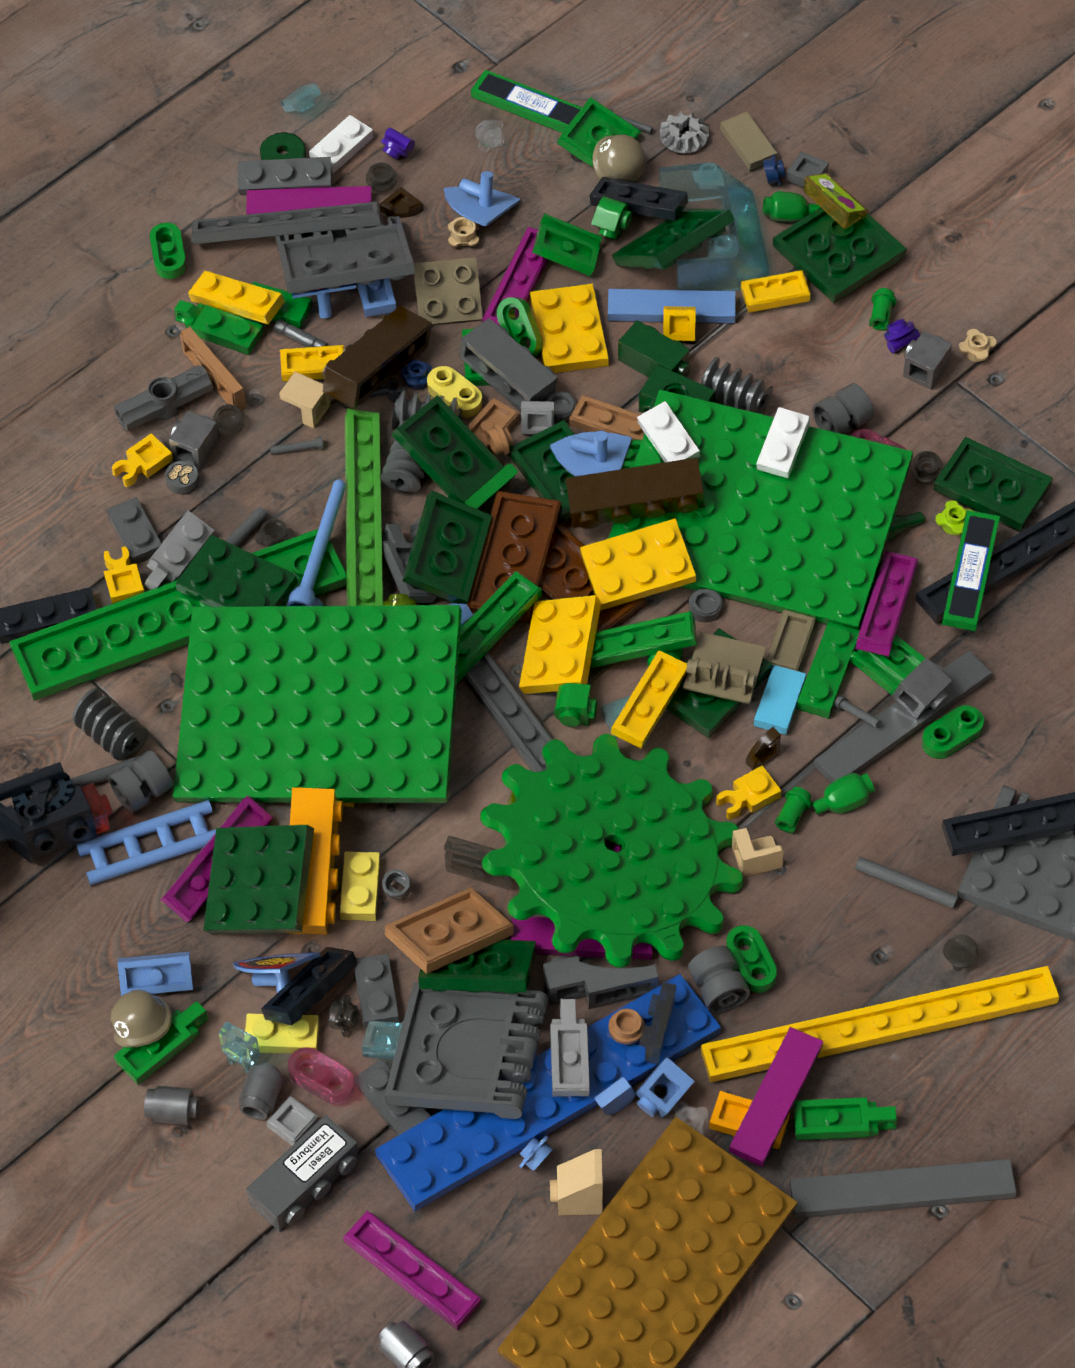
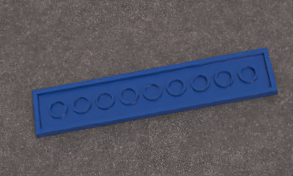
(463, 1144)

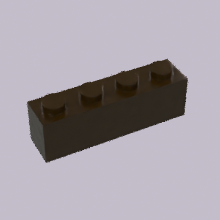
(376, 357)
(635, 493)

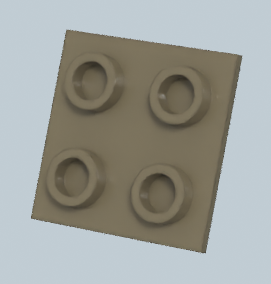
(448, 290)
(724, 667)

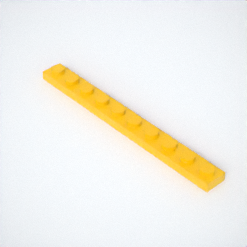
(887, 1021)

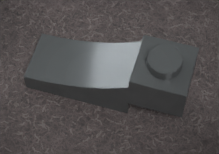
(599, 985)

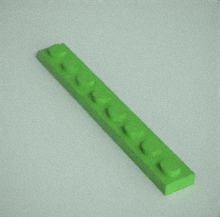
(363, 508)

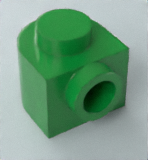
(611, 217)
(575, 704)

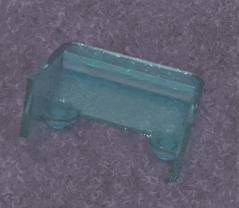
(731, 256)

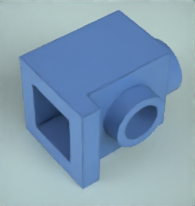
(672, 1080)

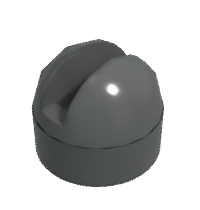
(400, 878)

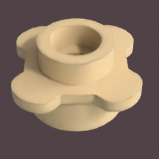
(463, 232)
(977, 352)

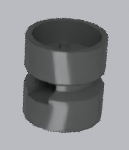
(847, 409)
(137, 784)
(719, 979)

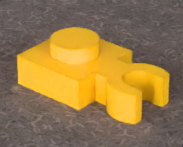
(144, 457)
(122, 578)
(751, 790)

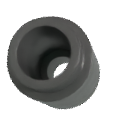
(260, 1091)
(171, 1105)
(405, 1346)

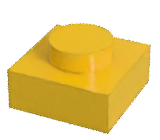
(679, 323)

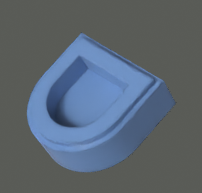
(615, 1097)

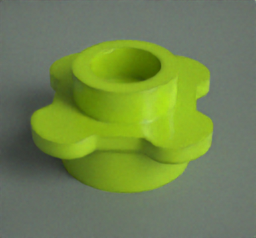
(949, 524)

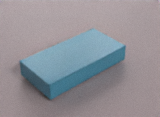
(779, 699)

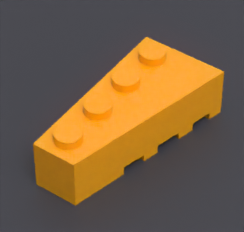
(322, 812)

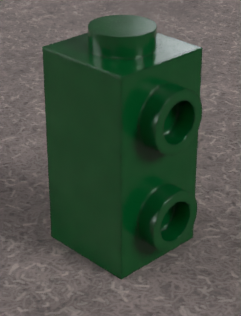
(646, 348)

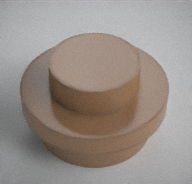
(499, 440)
(626, 1026)

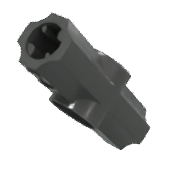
(163, 398)

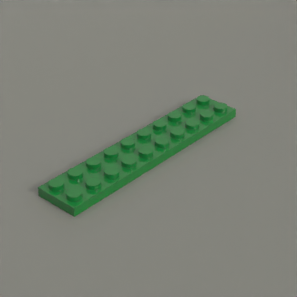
(142, 625)

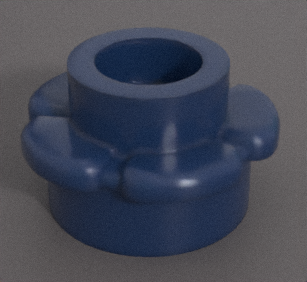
(774, 170)
(416, 380)

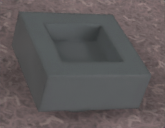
(804, 166)

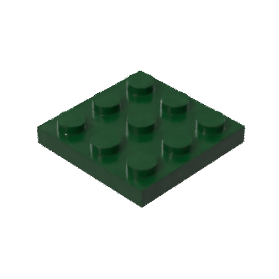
(673, 238)
(838, 257)
(259, 879)

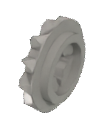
(691, 140)

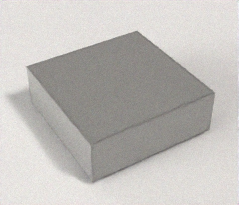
(536, 416)
(292, 1121)

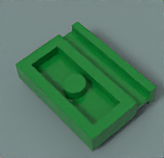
(567, 244)
(890, 670)

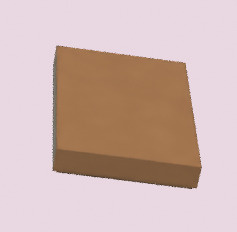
(449, 930)

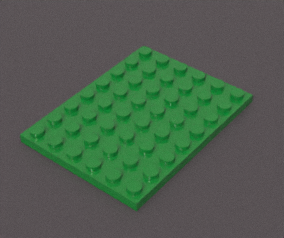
(780, 540)
(319, 703)

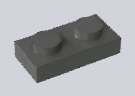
(134, 530)
(376, 989)

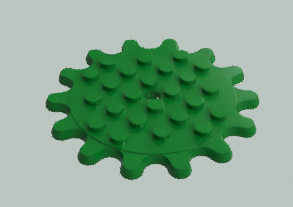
(589, 892)

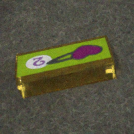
(834, 199)

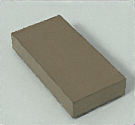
(747, 140)
(791, 640)

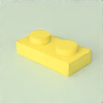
(360, 886)
(283, 1038)

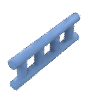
(129, 837)

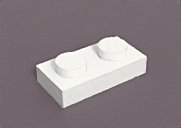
(343, 142)
(667, 434)
(783, 442)

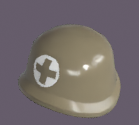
(618, 158)
(140, 1019)

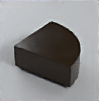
(401, 204)
(764, 749)

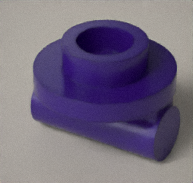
(397, 144)
(900, 335)

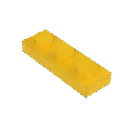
(236, 297)
(649, 699)

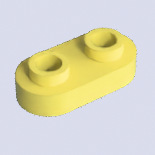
(455, 386)

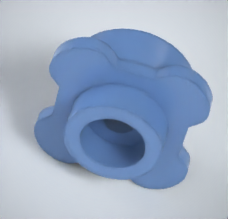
(535, 1153)

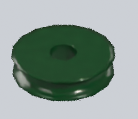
(282, 142)

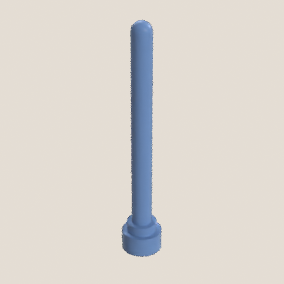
(304, 594)

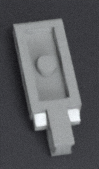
(177, 550)
(569, 1053)

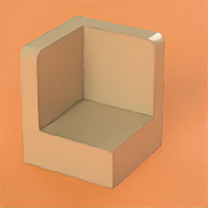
(308, 396)
(757, 854)

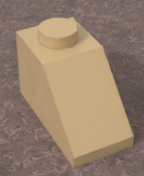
(579, 1185)

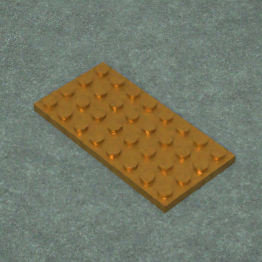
(653, 1261)

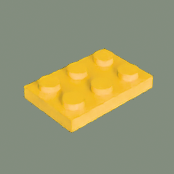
(569, 328)
(638, 564)
(559, 643)

